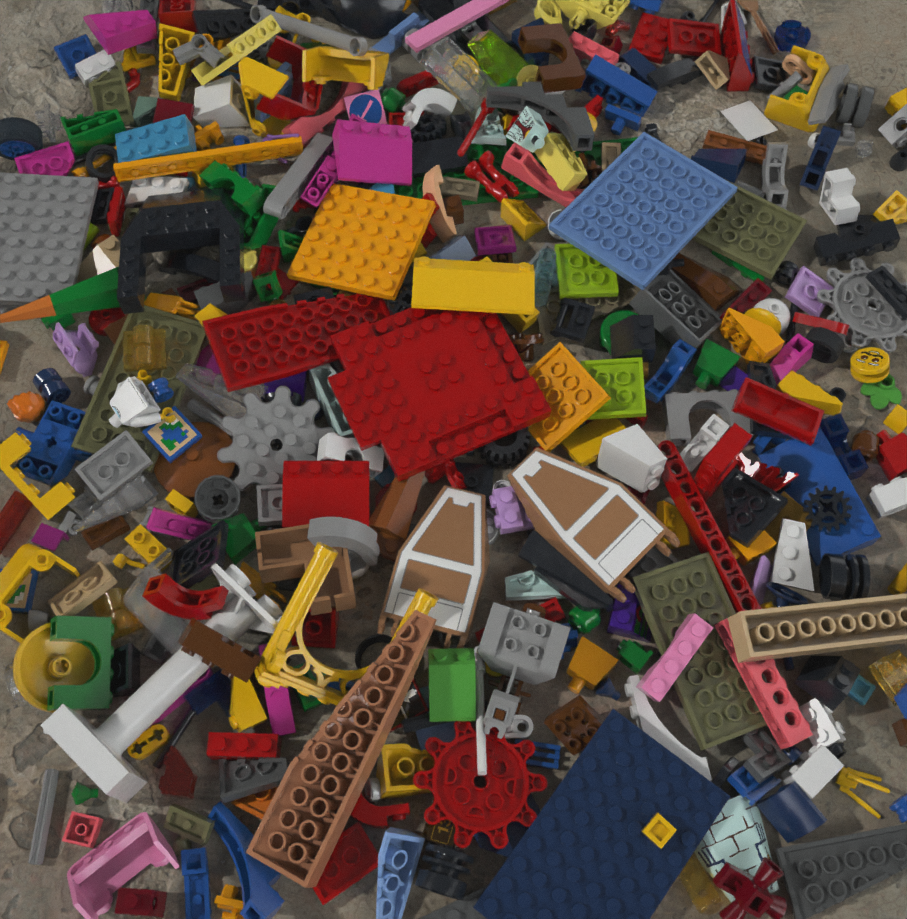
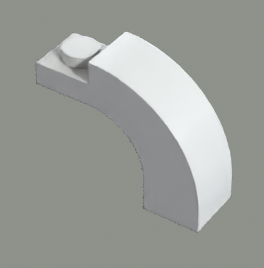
(430, 100)

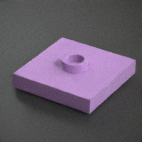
(804, 291)

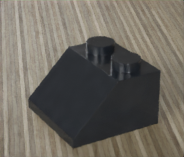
(633, 338)
(828, 679)

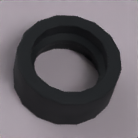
(93, 152)
(828, 338)

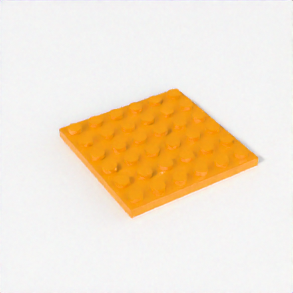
(362, 241)

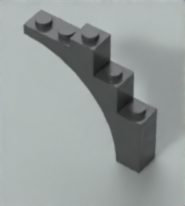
(570, 121)

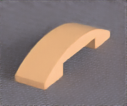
(441, 223)

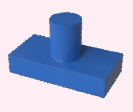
(621, 119)

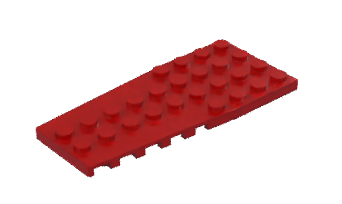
(285, 339)

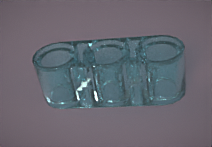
(544, 269)

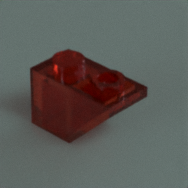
(179, 776)

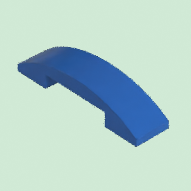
(196, 883)

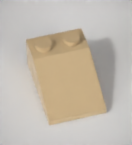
(100, 259)

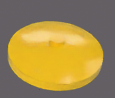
(48, 663)

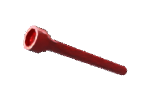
(474, 129)

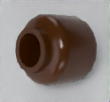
(867, 443)

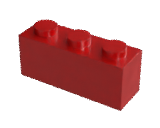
(243, 745)

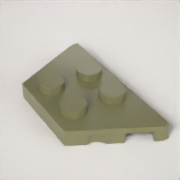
(111, 93)

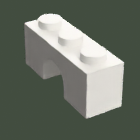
(334, 448)

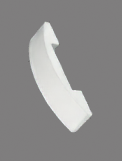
(703, 442)

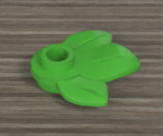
(880, 394)

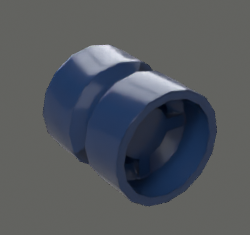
(51, 386)

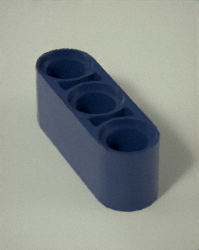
(639, 65)

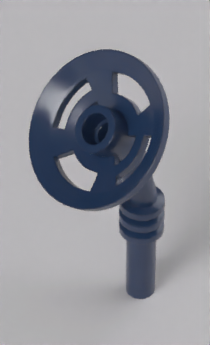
(784, 598)

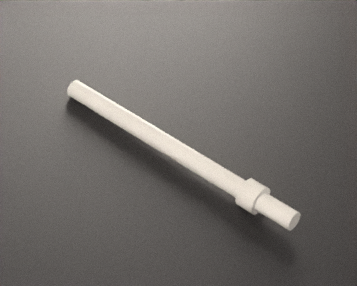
(480, 713)

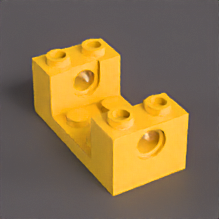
(54, 500)

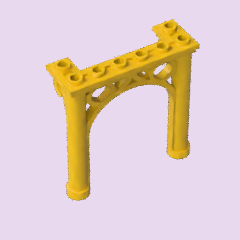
(273, 668)

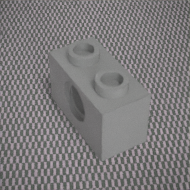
(891, 131)

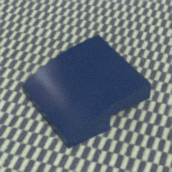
(791, 812)

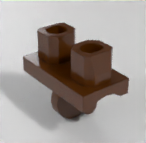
(592, 170)

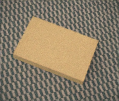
(82, 591)

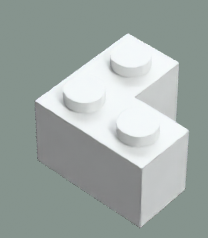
(837, 196)

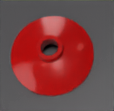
(99, 322)

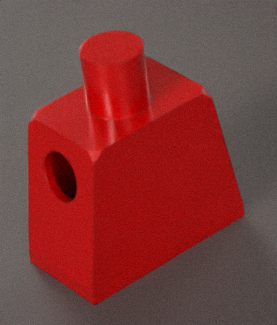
(892, 454)

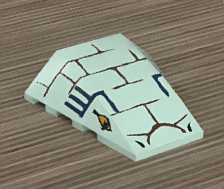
(735, 838)

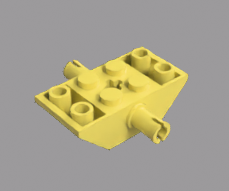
(602, 11)

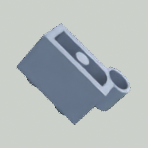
(456, 249)

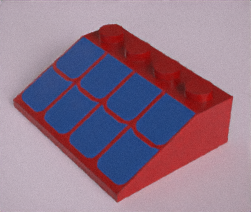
(736, 50)

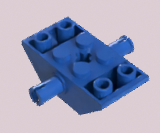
(51, 443)

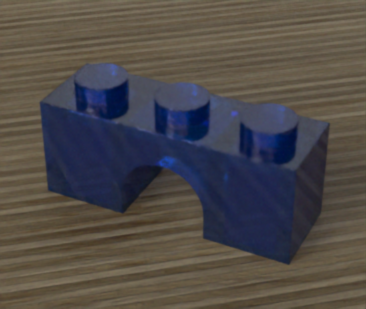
(836, 434)

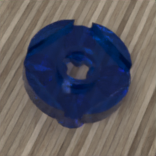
(800, 34)

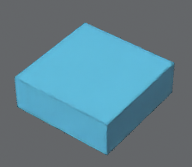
(861, 690)

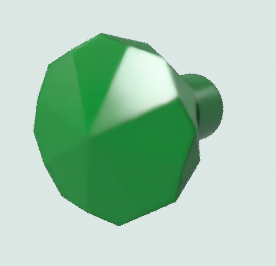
(82, 793)

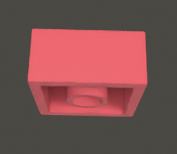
(82, 830)

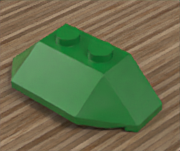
(259, 226)

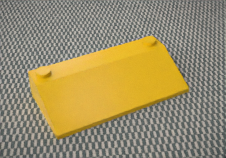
(473, 286)

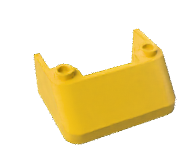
(336, 64)
(262, 80)
(797, 109)
(16, 571)

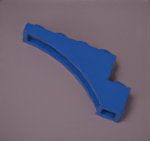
(255, 877)

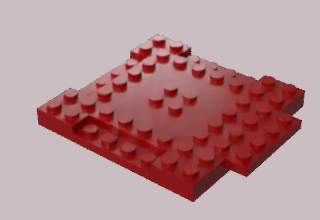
(433, 386)

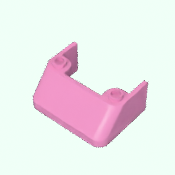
(115, 863)

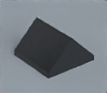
(125, 671)

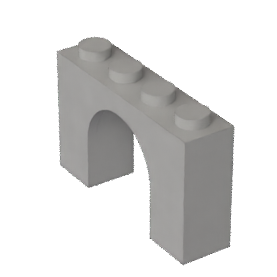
(678, 406)

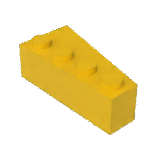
(171, 74)

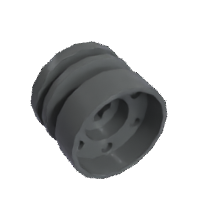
(216, 487)

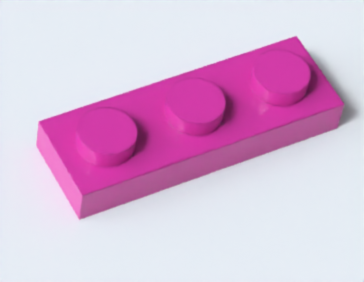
(176, 524)

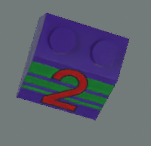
(628, 618)

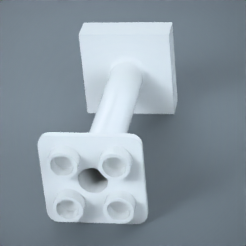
(101, 749)

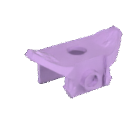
(67, 340)

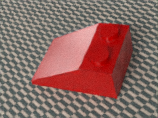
(177, 13)

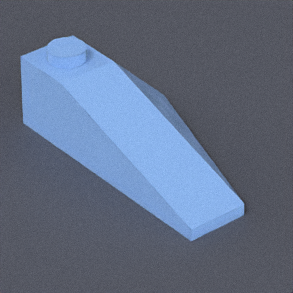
(396, 871)

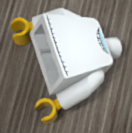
(135, 404)

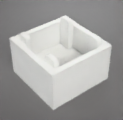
(813, 770)

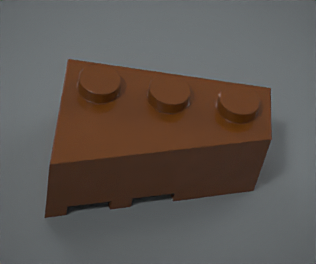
(218, 651)

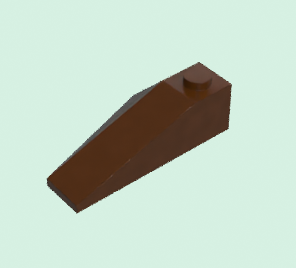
(707, 283)

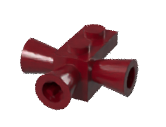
(751, 891)

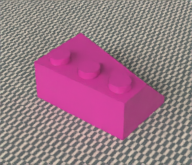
(122, 29)

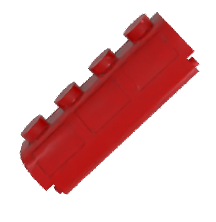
(778, 411)

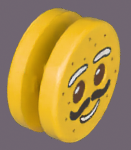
(870, 365)

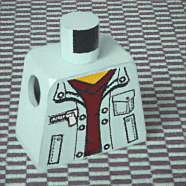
(528, 130)

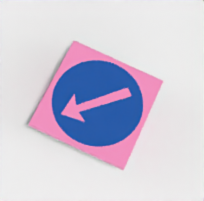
(366, 106)

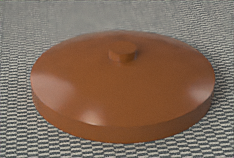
(196, 463)

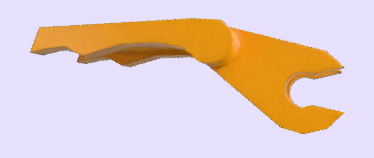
(172, 304)
(259, 587)

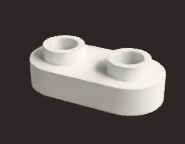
(514, 733)

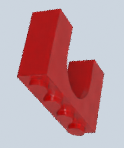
(721, 460)

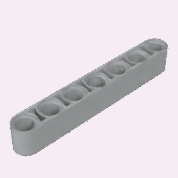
(298, 176)

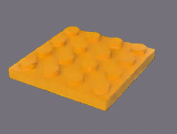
(568, 391)

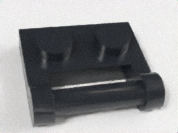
(579, 321)

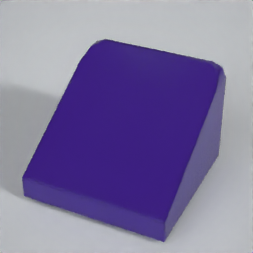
(733, 379)

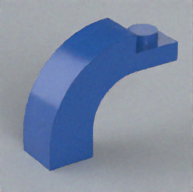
(670, 371)

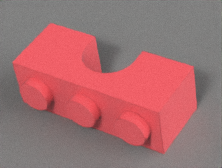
(587, 49)

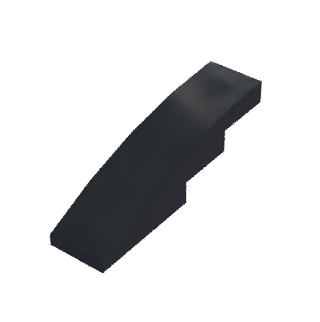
(675, 73)

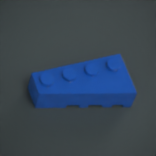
(617, 87)

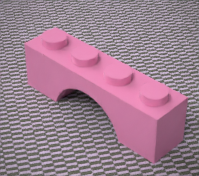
(670, 665)

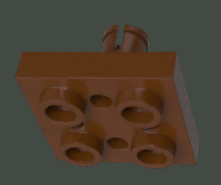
(581, 720)

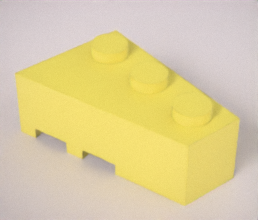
(561, 162)

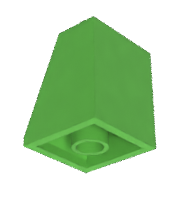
(452, 684)

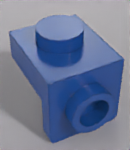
(762, 441)

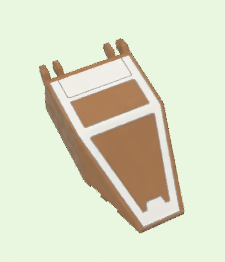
(588, 518)
(446, 558)

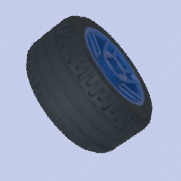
(19, 137)

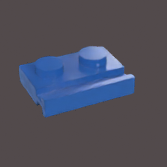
(749, 787)

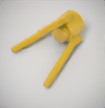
(849, 778)

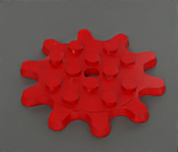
(477, 808)

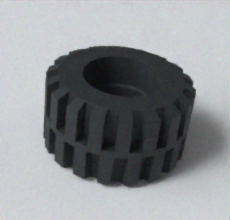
(507, 454)

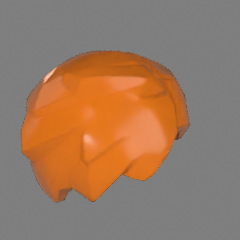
(27, 407)

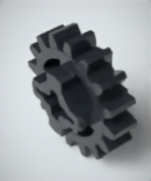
(429, 128)
(819, 502)

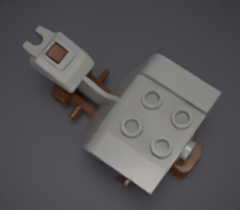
(521, 649)

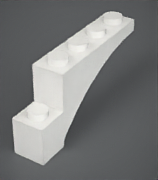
(650, 724)

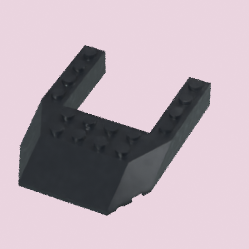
(179, 223)

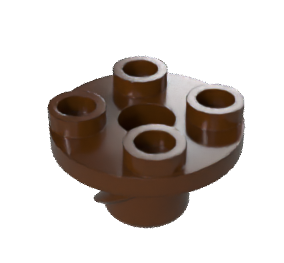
(525, 345)

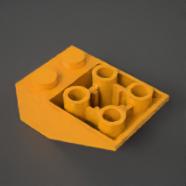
(750, 337)

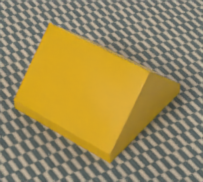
(521, 217)

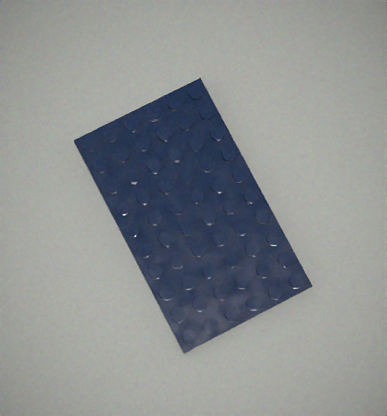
(587, 841)

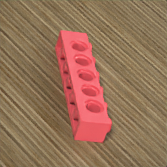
(762, 693)

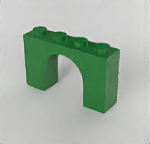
(96, 636)

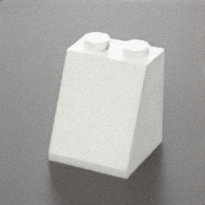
(222, 103)
(632, 458)

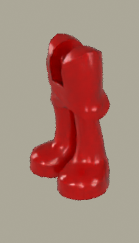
(501, 185)

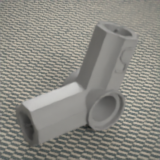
(191, 51)

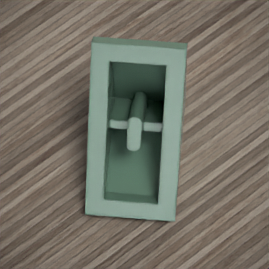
(144, 110)

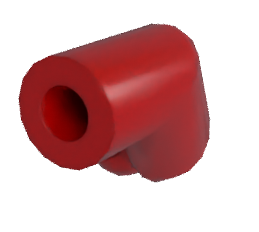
(134, 79)

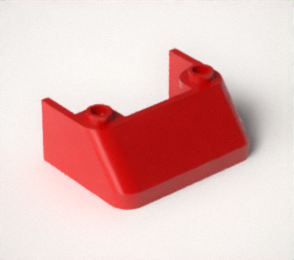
(304, 96)

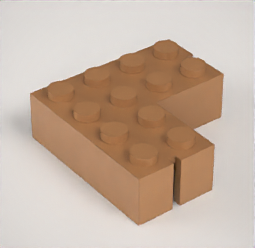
(286, 555)

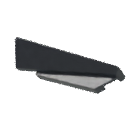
(563, 575)

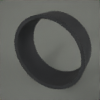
(366, 643)

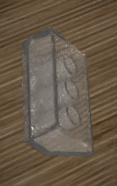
(457, 73)

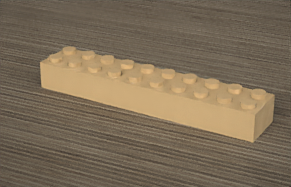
(819, 627)

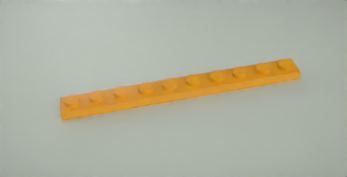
(202, 159)

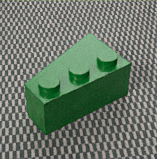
(93, 130)

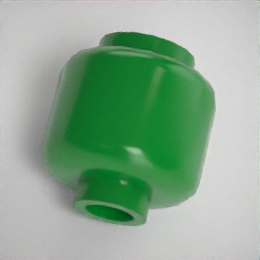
(393, 100)
(584, 621)

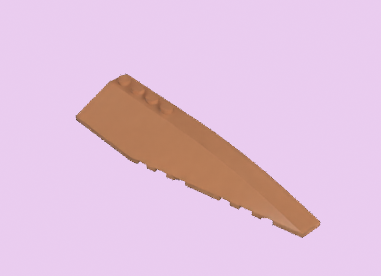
(335, 764)

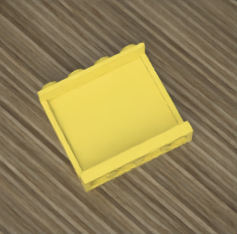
(240, 48)

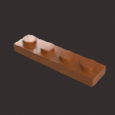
(755, 151)

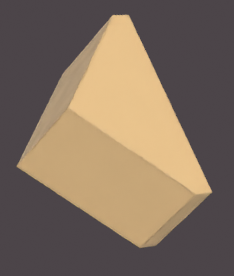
(714, 68)

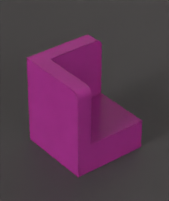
(49, 537)

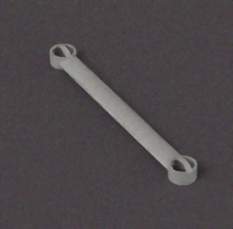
(312, 31)

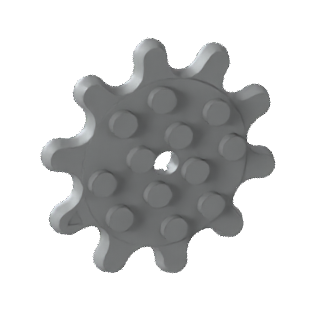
(850, 306)
(262, 425)

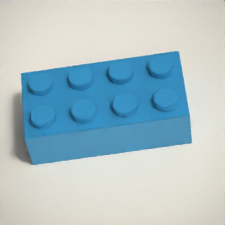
(156, 140)

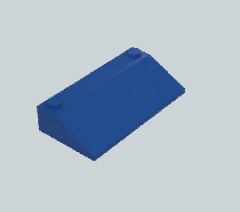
(820, 468)

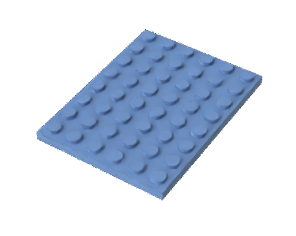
(643, 210)

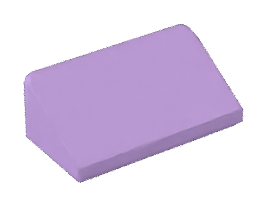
(760, 578)

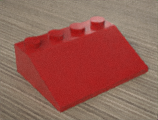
(325, 490)

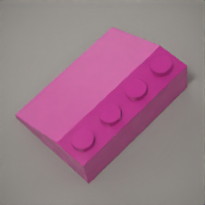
(373, 152)

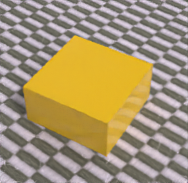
(181, 504)

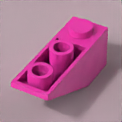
(321, 182)
(791, 357)

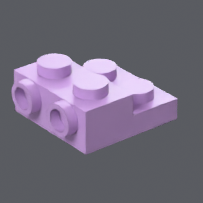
(510, 512)

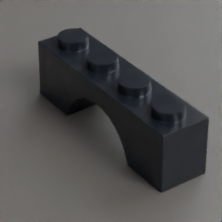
(833, 249)

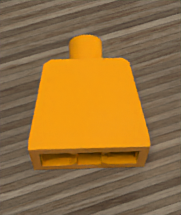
(761, 545)
(589, 666)

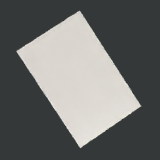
(749, 120)

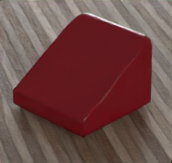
(613, 43)

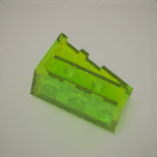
(496, 57)

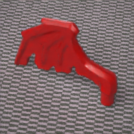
(764, 475)

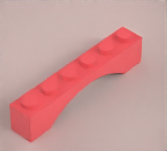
(310, 126)
(525, 167)

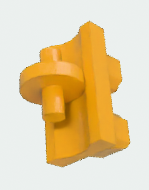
(208, 135)
(228, 901)

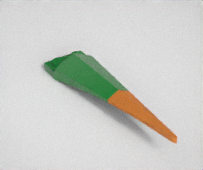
(88, 295)

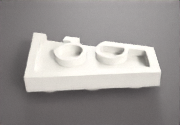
(151, 186)
(792, 557)

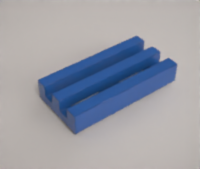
(556, 748)

